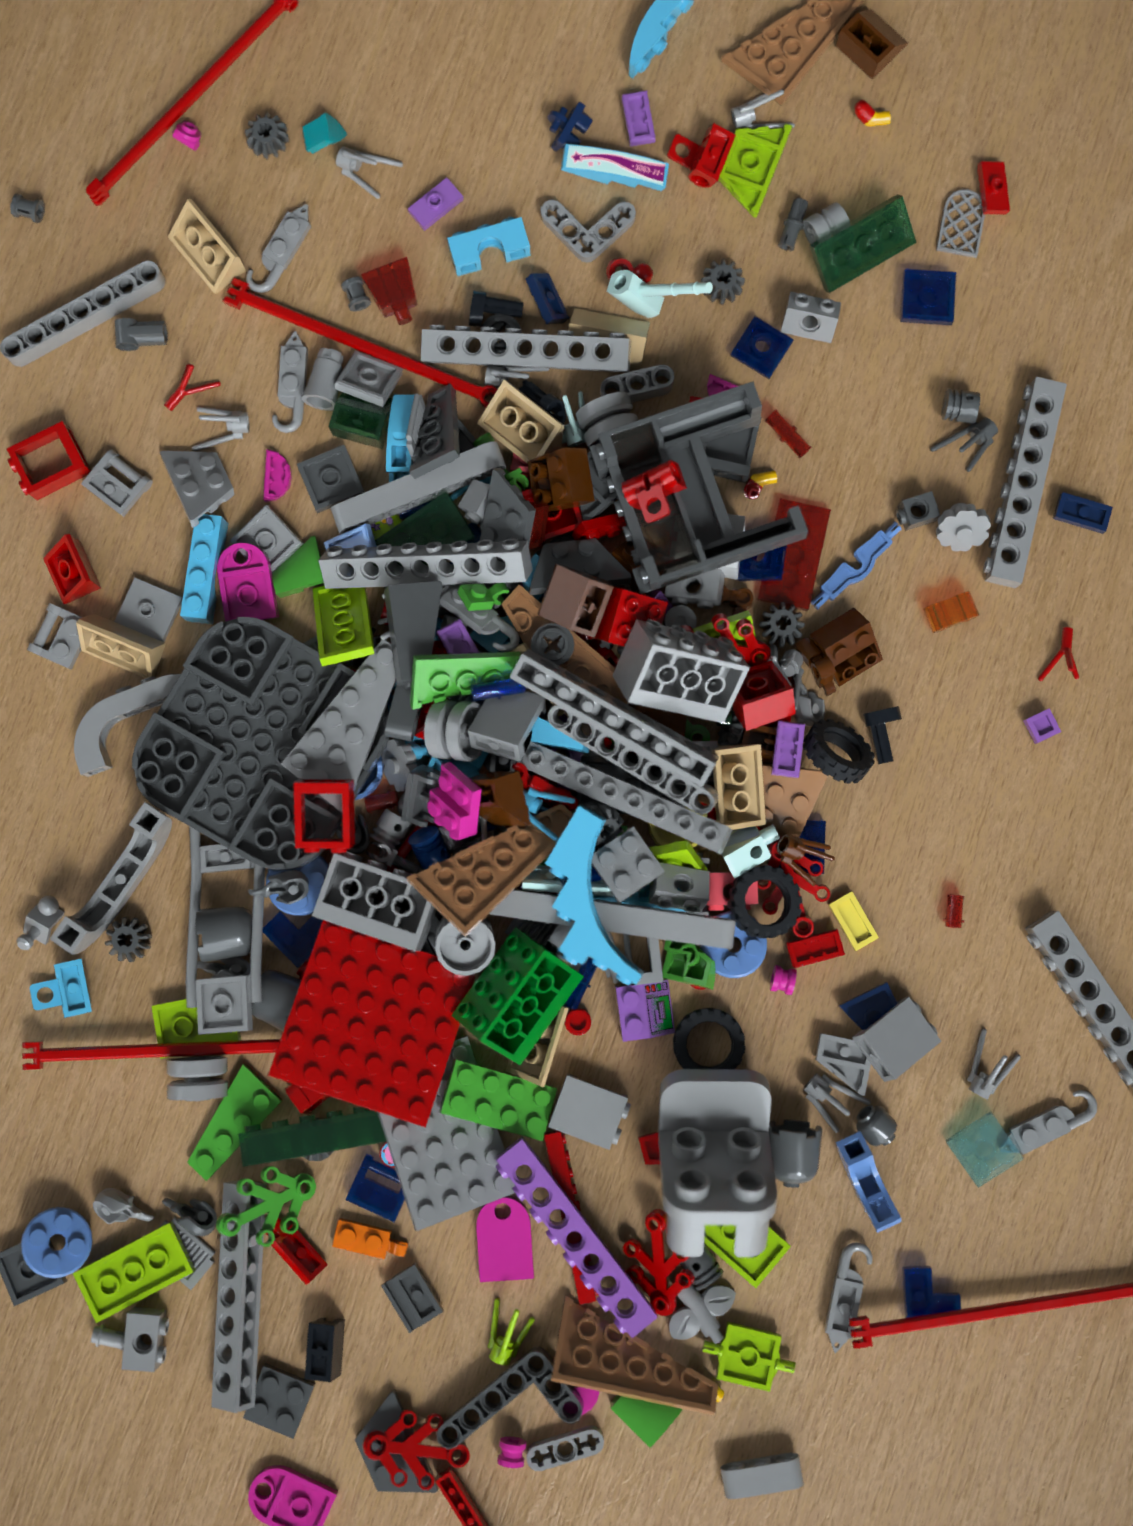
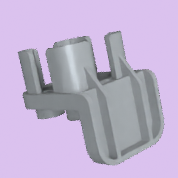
(716, 1158)

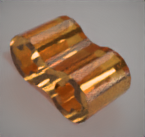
(951, 612)

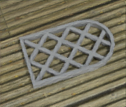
(973, 253)

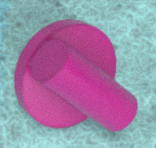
(188, 135)

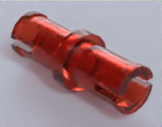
(788, 434)

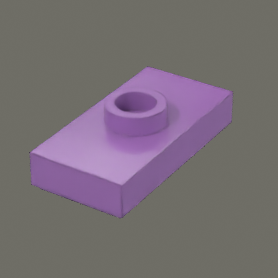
(638, 118)
(435, 204)
(456, 639)
(788, 749)

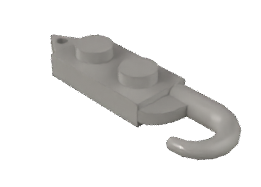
(282, 247)
(292, 381)
(481, 621)

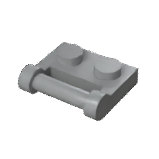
(110, 489)
(66, 643)

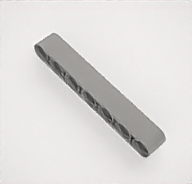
(70, 313)
(410, 492)
(641, 770)

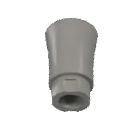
(321, 386)

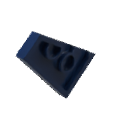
(869, 1006)

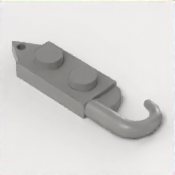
(1050, 1124)
(845, 1296)

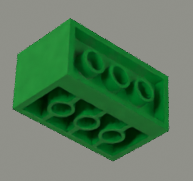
(517, 996)

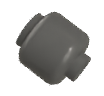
(876, 1125)

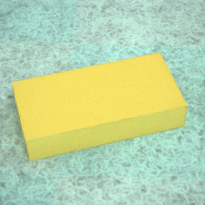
(853, 921)

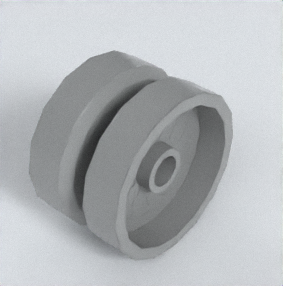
(605, 414)
(448, 728)
(464, 957)
(197, 1078)

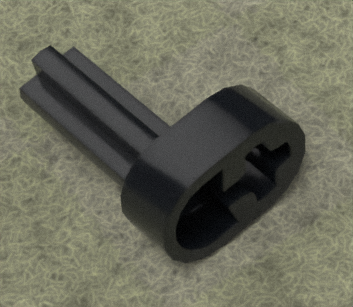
(482, 304)
(548, 402)
(877, 721)

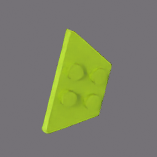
(753, 164)

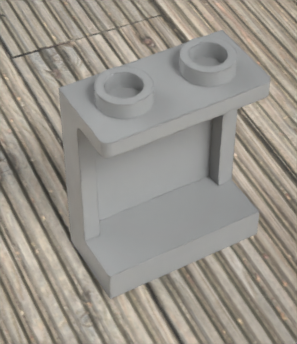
(506, 723)
(897, 1039)
(589, 1112)

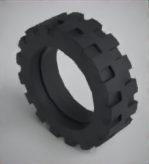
(832, 763)
(791, 902)
(711, 1015)

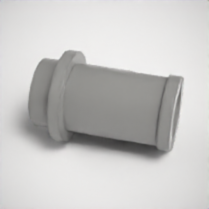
(108, 1337)

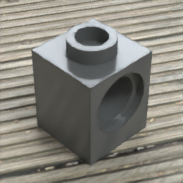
(927, 505)

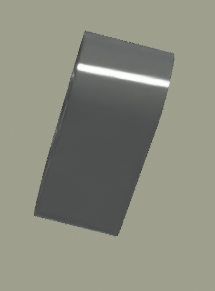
(401, 718)

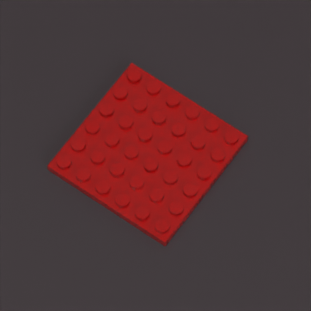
(371, 1024)

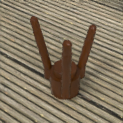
(794, 848)

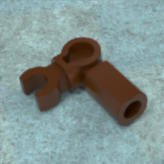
(740, 598)
(821, 666)

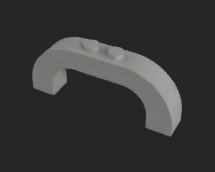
(96, 724)
(87, 925)

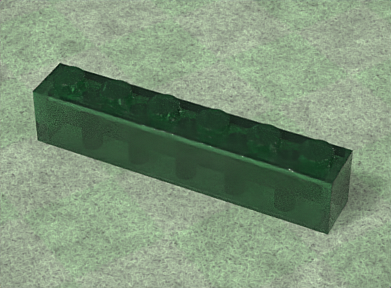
(310, 1136)

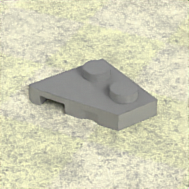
(844, 1060)

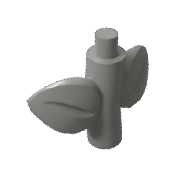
(701, 1312)

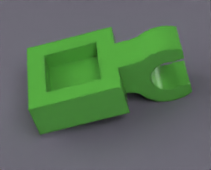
(480, 598)

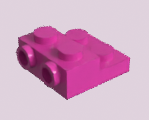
(455, 802)

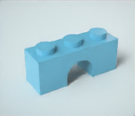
(507, 236)

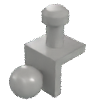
(40, 922)

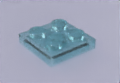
(984, 1149)

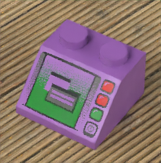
(645, 1010)

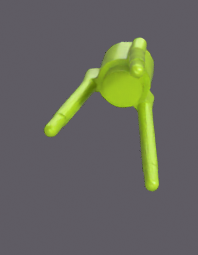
(502, 1348)

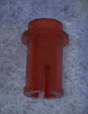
(382, 801)
(954, 911)

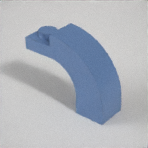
(867, 1182)

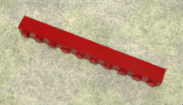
(562, 1173)
(459, 1499)

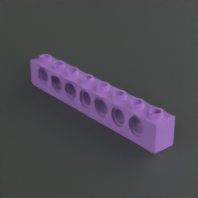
(641, 1311)

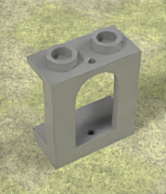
(655, 973)

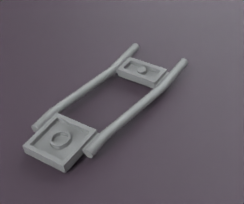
(222, 1002)

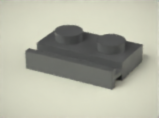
(412, 1297)

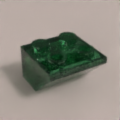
(360, 420)

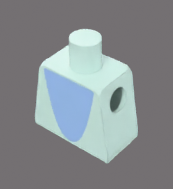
(748, 848)

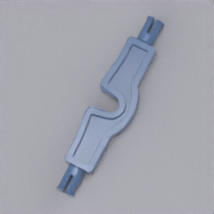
(866, 558)

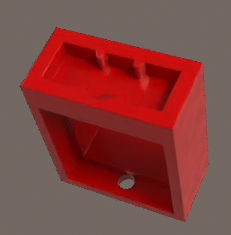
(58, 480)
(324, 786)

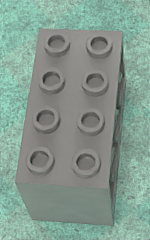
(680, 671)
(362, 911)

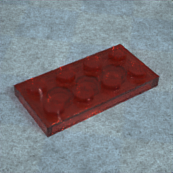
(800, 559)

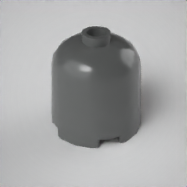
(224, 933)
(277, 998)
(795, 1151)

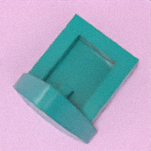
(322, 133)

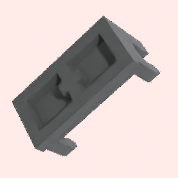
(417, 794)

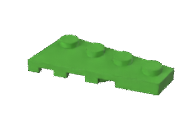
(247, 1104)

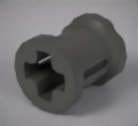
(27, 208)
(356, 294)

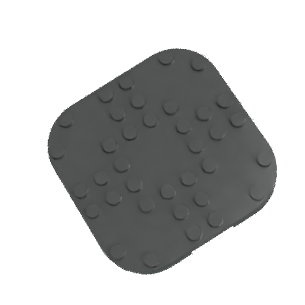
(227, 729)

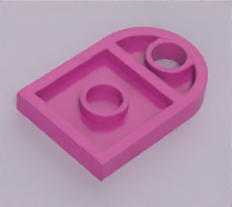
(246, 587)
(504, 1243)
(293, 1498)

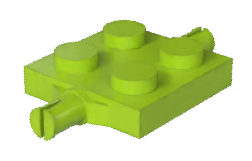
(748, 1356)

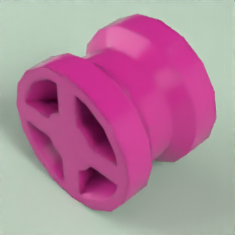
(783, 980)
(511, 1452)

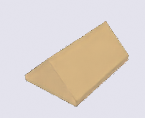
(205, 248)
(591, 321)
(521, 424)
(119, 645)
(739, 786)
(539, 1060)

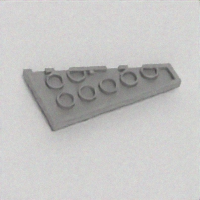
(346, 729)

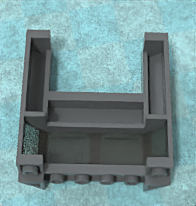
(698, 529)

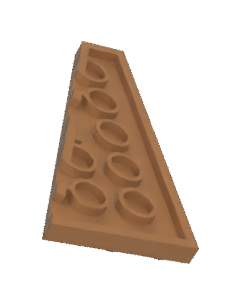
(791, 46)
(584, 661)
(787, 799)
(487, 872)
(603, 1359)

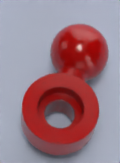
(642, 270)

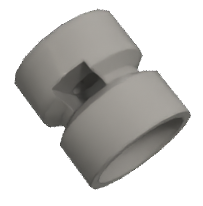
(822, 224)

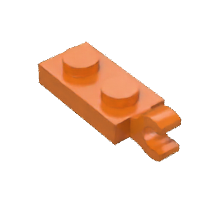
(367, 1239)

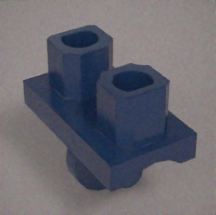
(575, 119)

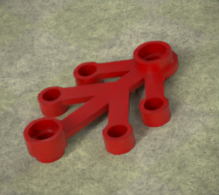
(753, 646)
(777, 895)
(658, 1266)
(411, 1448)

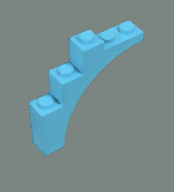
(587, 937)

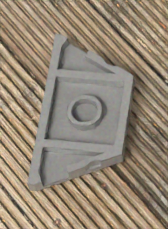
(198, 481)

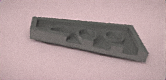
(439, 434)

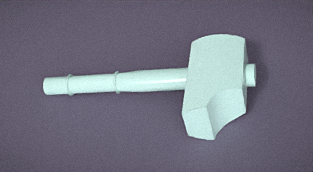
(649, 298)

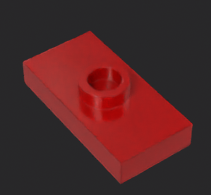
(993, 187)
(815, 948)

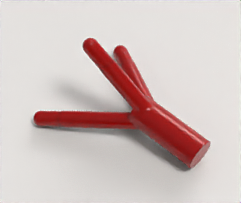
(180, 392)
(1066, 648)

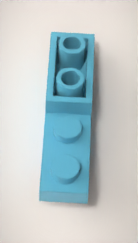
(652, 32)
(397, 454)

